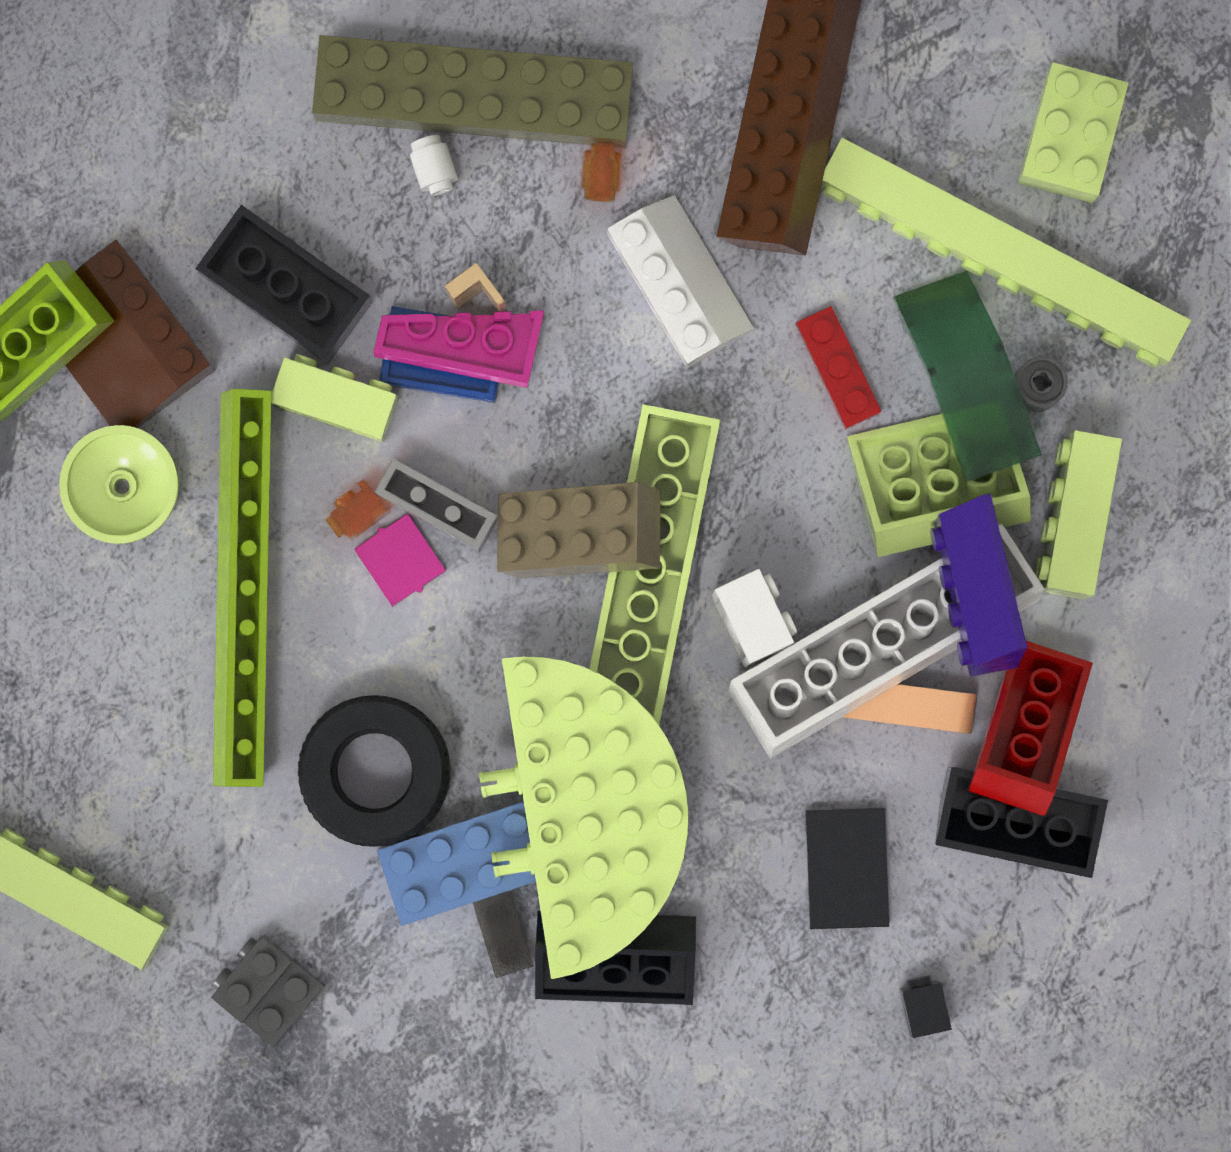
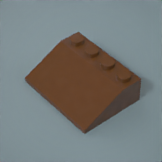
(144, 354)

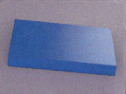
(432, 380)

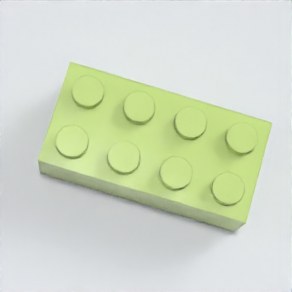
(1079, 514)

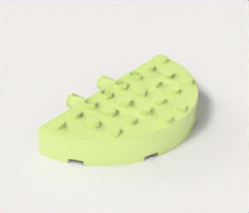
(598, 808)

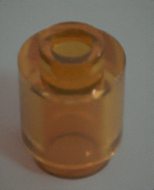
(601, 173)

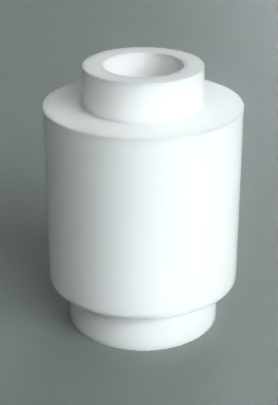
(433, 165)

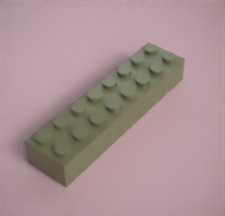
(472, 91)

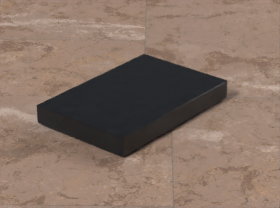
(847, 868)

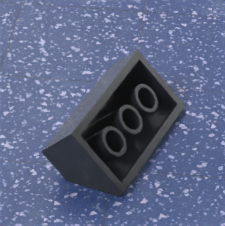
(1059, 841)
(651, 969)

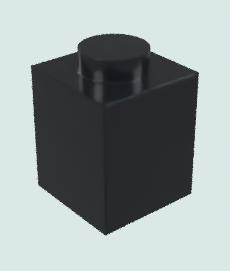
(925, 1007)

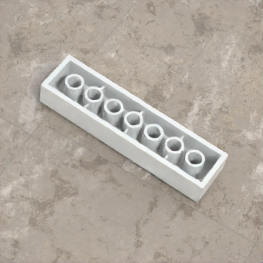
(860, 655)

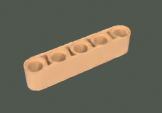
(920, 708)

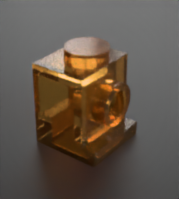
(356, 512)

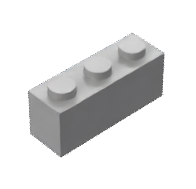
(436, 505)

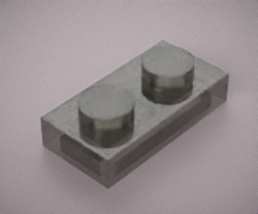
(503, 934)

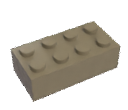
(579, 530)

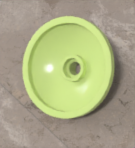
(91, 479)

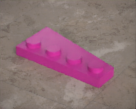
(465, 344)

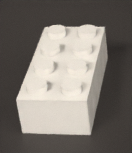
(753, 617)

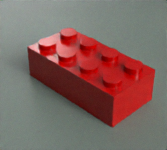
(1031, 729)

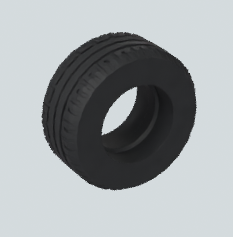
(320, 770)

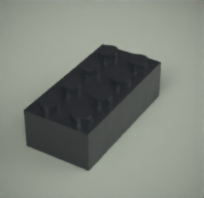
(284, 284)

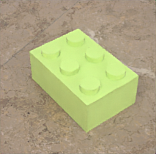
(1073, 132)

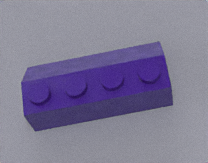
(979, 587)

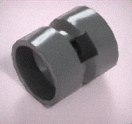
(1041, 383)

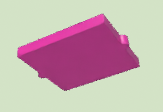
(400, 560)

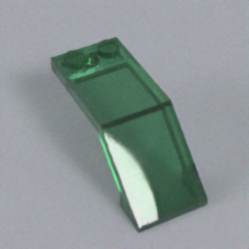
(968, 375)

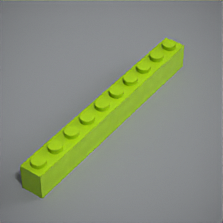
(242, 588)

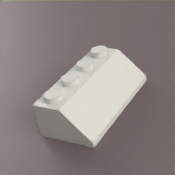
(679, 280)

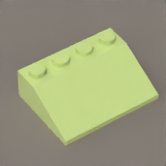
(913, 475)

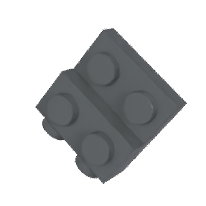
(266, 989)

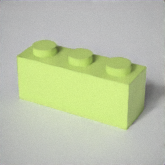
(334, 397)

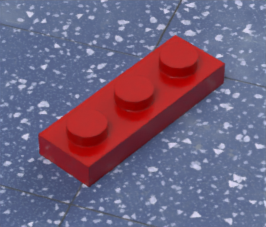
(838, 367)

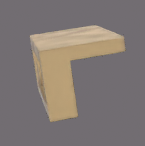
(470, 284)

